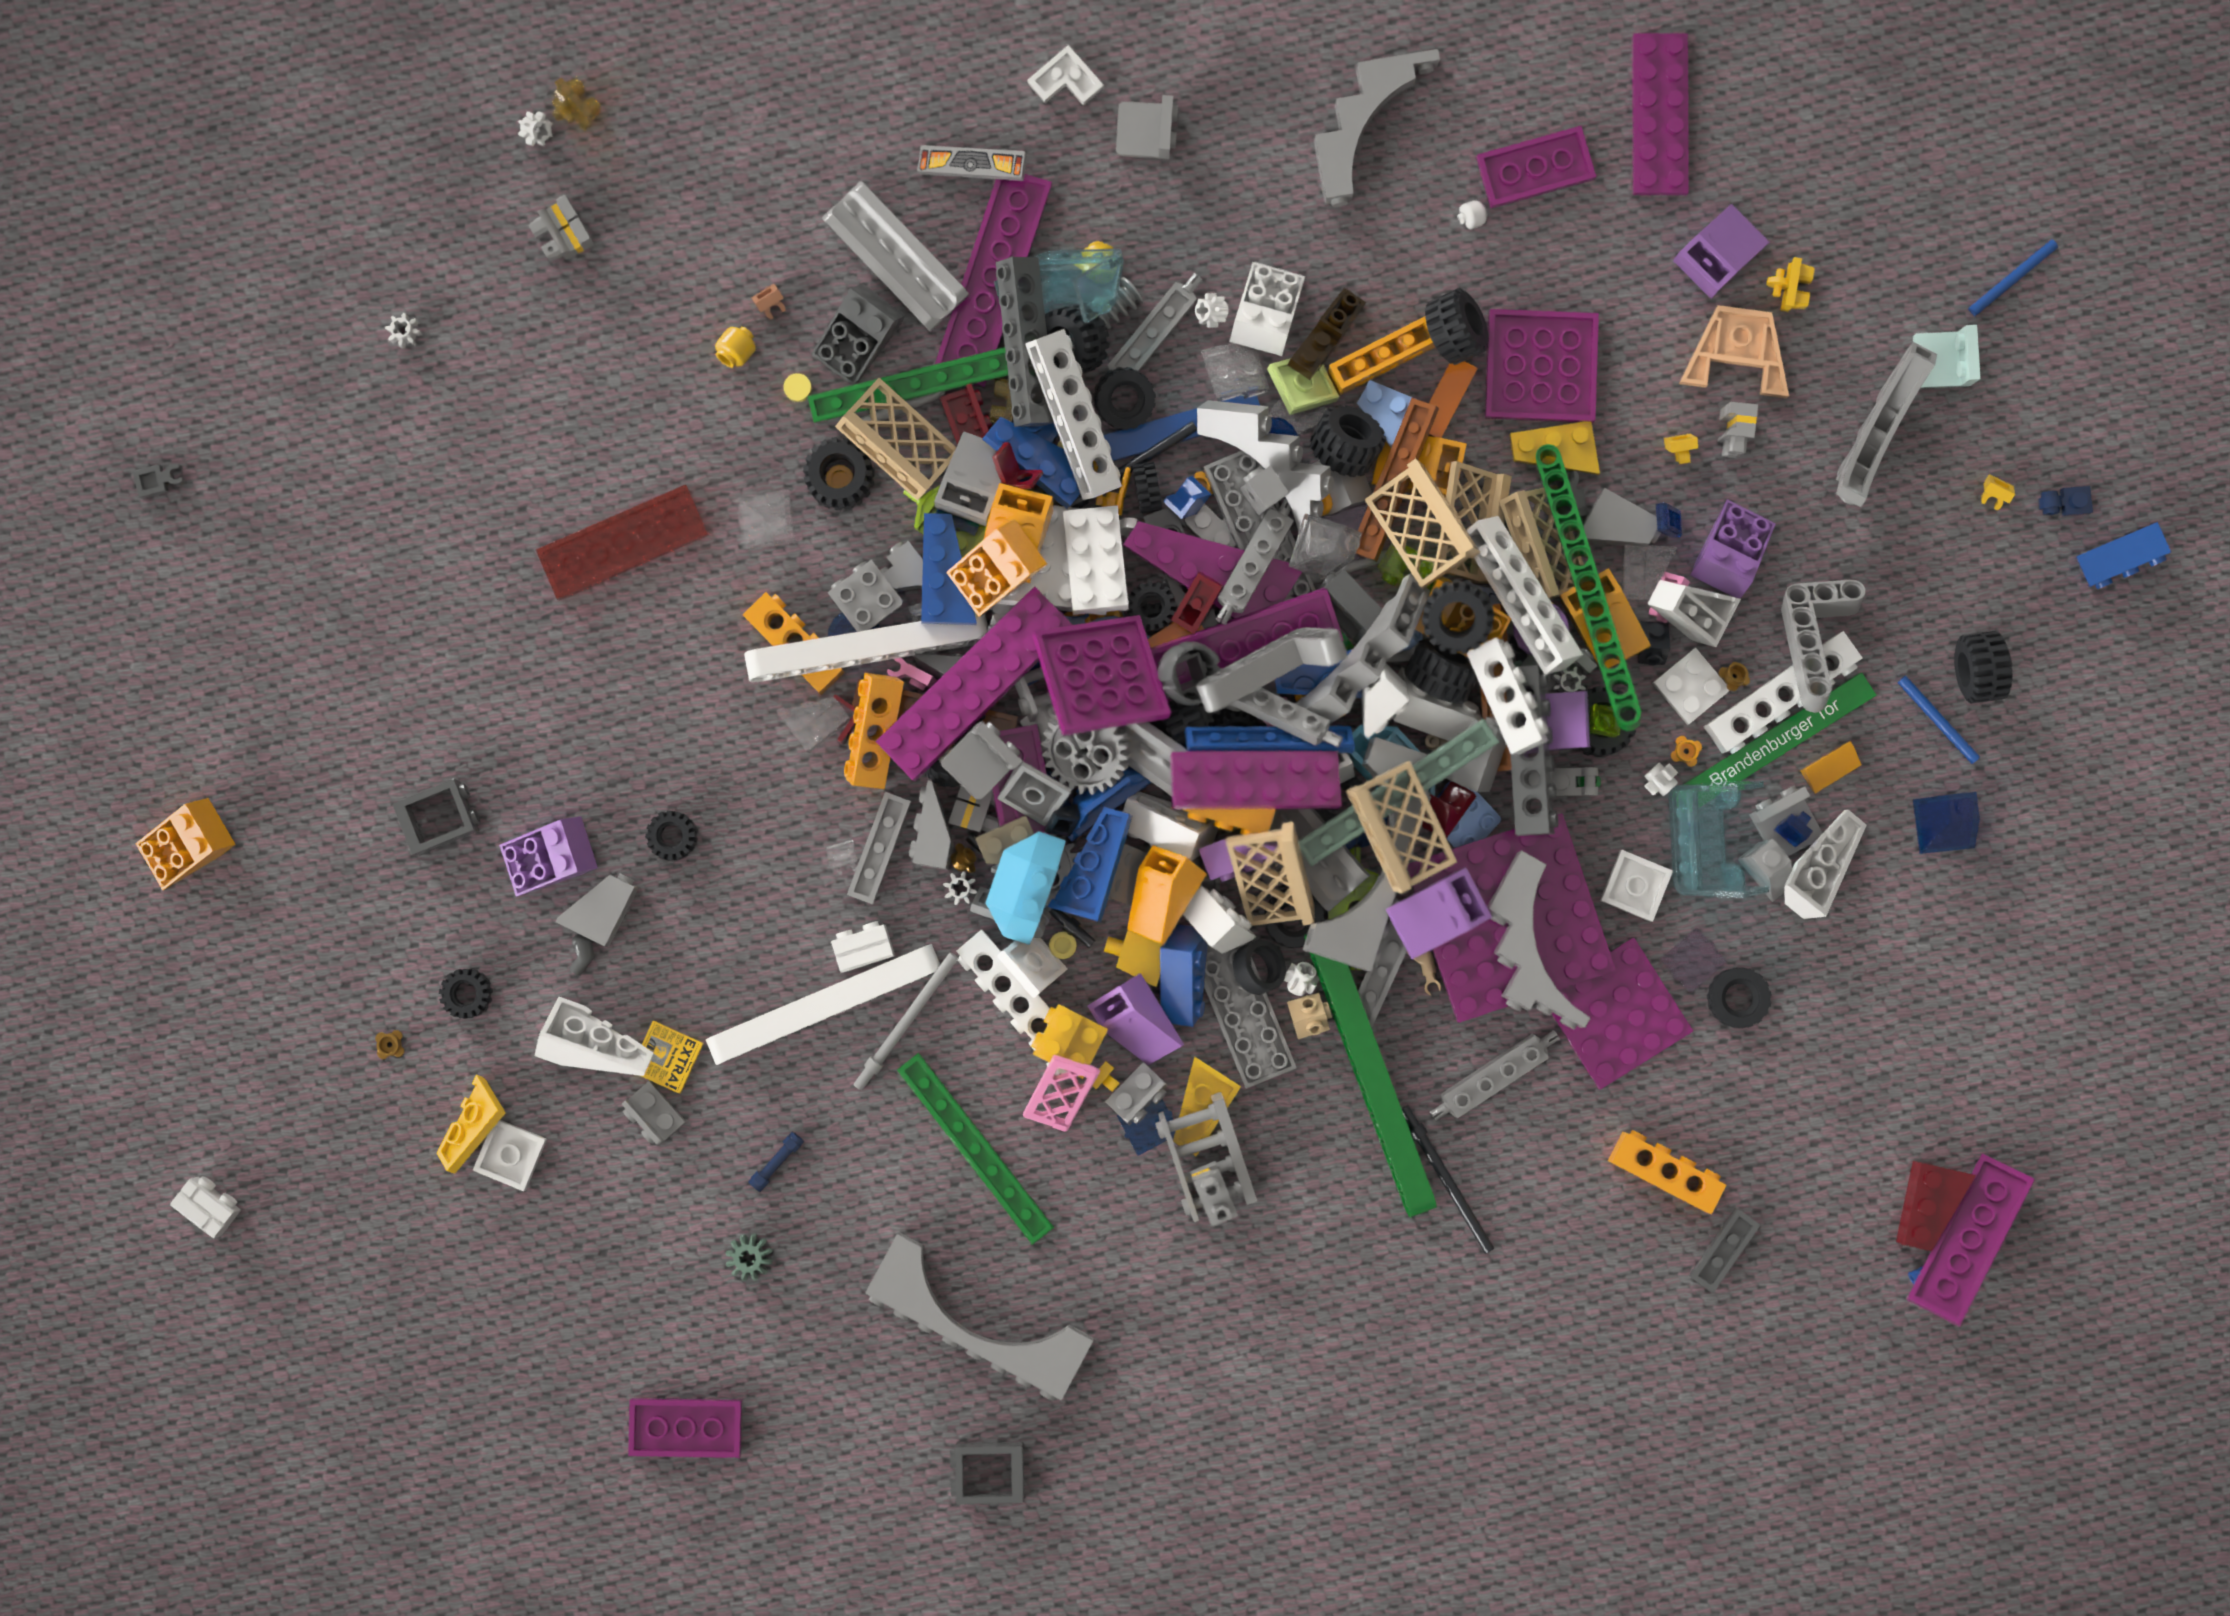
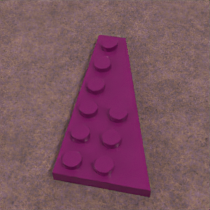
(1185, 556)

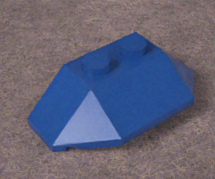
(1113, 797)

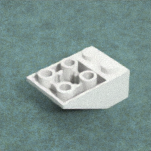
(1267, 309)

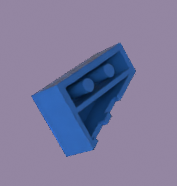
(2124, 556)
(1183, 975)

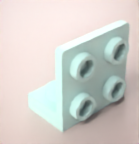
(1956, 358)

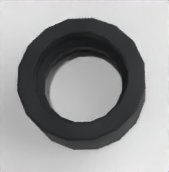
(1273, 959)

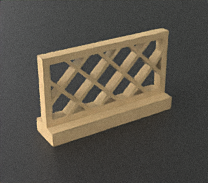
(880, 449)
(1494, 489)
(1444, 516)
(1524, 532)
(1384, 843)
(1293, 868)

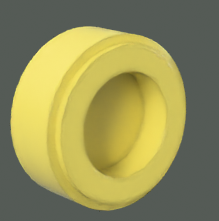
(797, 387)
(1062, 945)

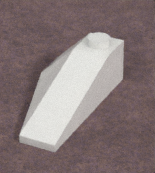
(1822, 867)
(583, 1041)

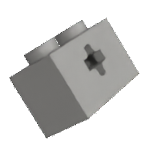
(1263, 489)

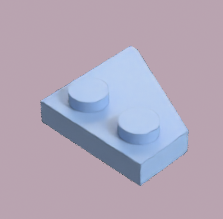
(1384, 406)

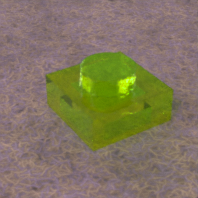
(1603, 721)

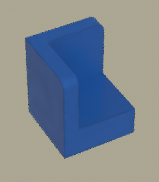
(1188, 498)

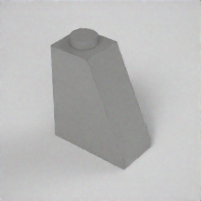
(1619, 522)
(1481, 771)
(1768, 866)
(601, 909)

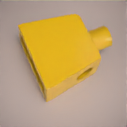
(1136, 956)

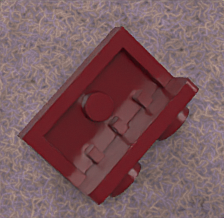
(964, 413)

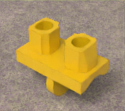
(1791, 296)

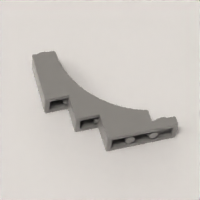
(1378, 83)
(1365, 663)

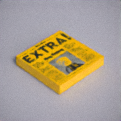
(672, 1056)

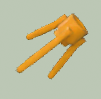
(1113, 498)

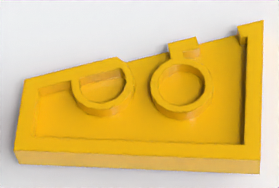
(1573, 441)
(1201, 1085)
(477, 1119)

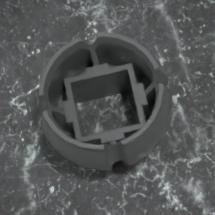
(1201, 664)

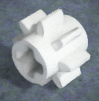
(528, 126)
(1211, 310)
(397, 324)
(1570, 675)
(1661, 779)
(956, 881)
(1301, 978)

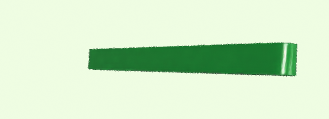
(1588, 599)
(1375, 1085)

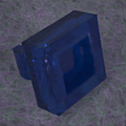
(1795, 828)

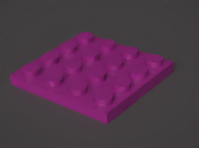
(1541, 365)
(1101, 675)
(1628, 1016)

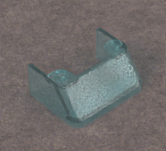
(1082, 278)
(1699, 840)

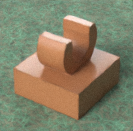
(767, 298)

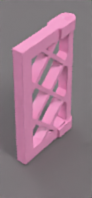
(1073, 1069)

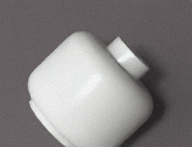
(1472, 214)

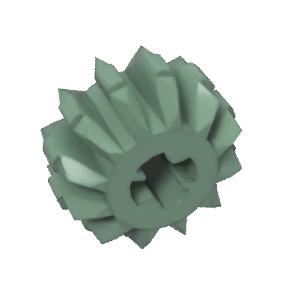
(753, 1248)

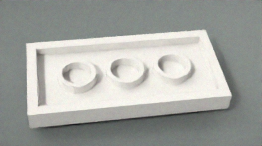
(1095, 560)

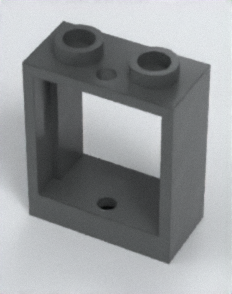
(1351, 604)
(410, 826)
(1017, 1467)

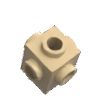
(1309, 1015)

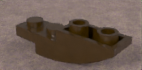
(1327, 334)

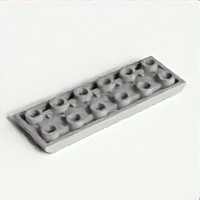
(895, 256)
(1242, 520)
(1150, 753)
(1332, 876)
(1246, 1022)

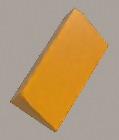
(1831, 767)

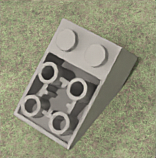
(969, 481)
(934, 838)

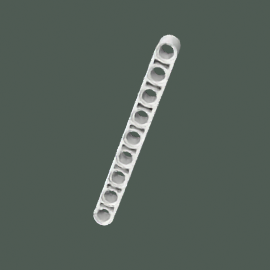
(859, 648)
(823, 1004)

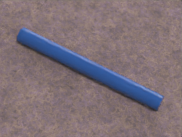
(2013, 277)
(1938, 719)

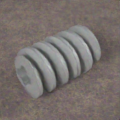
(1126, 297)

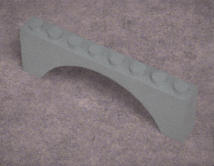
(1357, 933)
(1042, 1362)

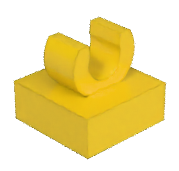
(1680, 446)
(1999, 489)
(1105, 1078)

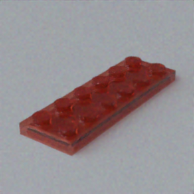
(622, 542)

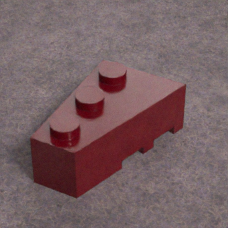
(1930, 1203)

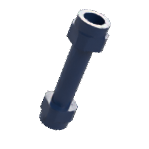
(791, 1144)

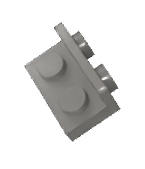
(1137, 1094)
(653, 1114)

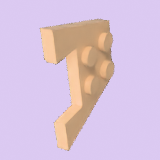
(1739, 339)

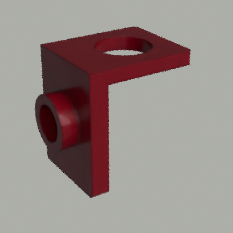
(1009, 471)
(849, 729)

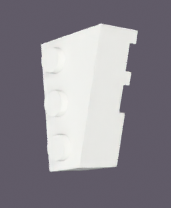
(1694, 611)
(1435, 715)
(1167, 827)

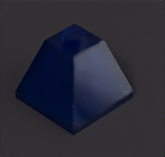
(1946, 822)

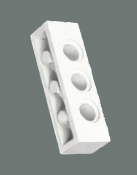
(1483, 661)

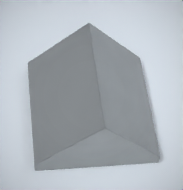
(1347, 491)
(1033, 793)

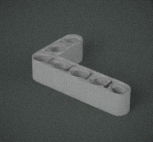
(1805, 611)
(1296, 648)

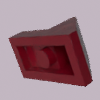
(1197, 602)
(1450, 807)

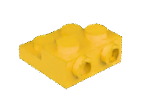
(1068, 1037)

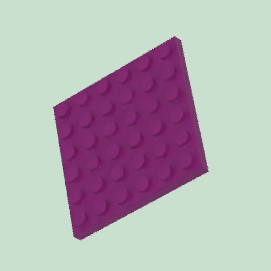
(1563, 920)

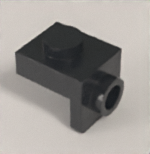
(1659, 638)

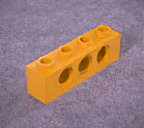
(1380, 356)
(760, 616)
(873, 773)
(1703, 1197)

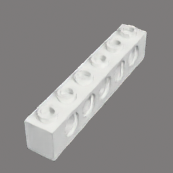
(1061, 408)
(1523, 596)
(1721, 728)
(982, 945)

